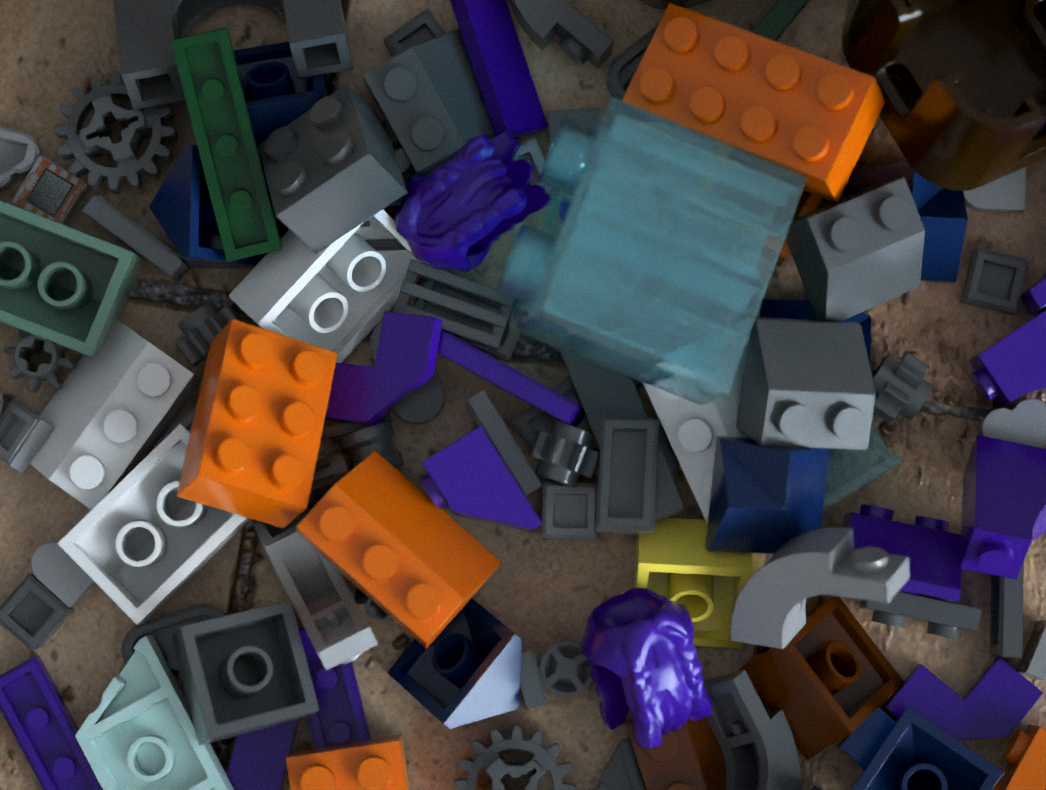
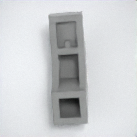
(812, 564)
(317, 595)

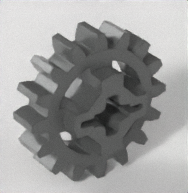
(95, 138)
(497, 766)

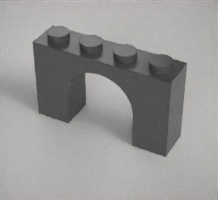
(147, 26)

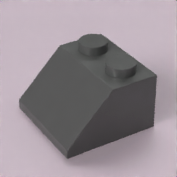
(430, 100)
(859, 250)
(807, 385)

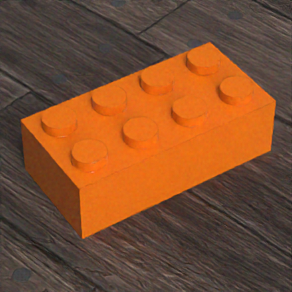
(758, 97)

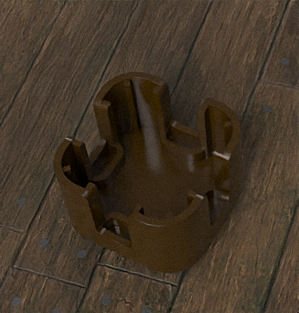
(956, 83)

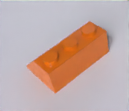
(398, 547)

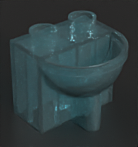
(651, 250)

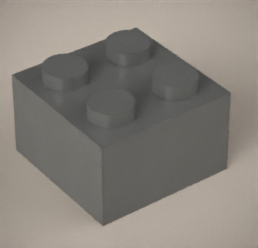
(331, 169)
(244, 672)

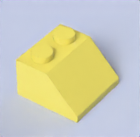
(684, 571)

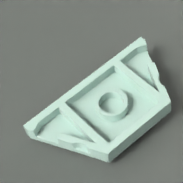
(146, 731)

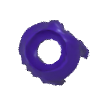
(469, 203)
(645, 664)

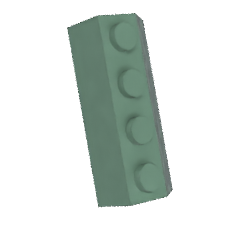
(61, 280)

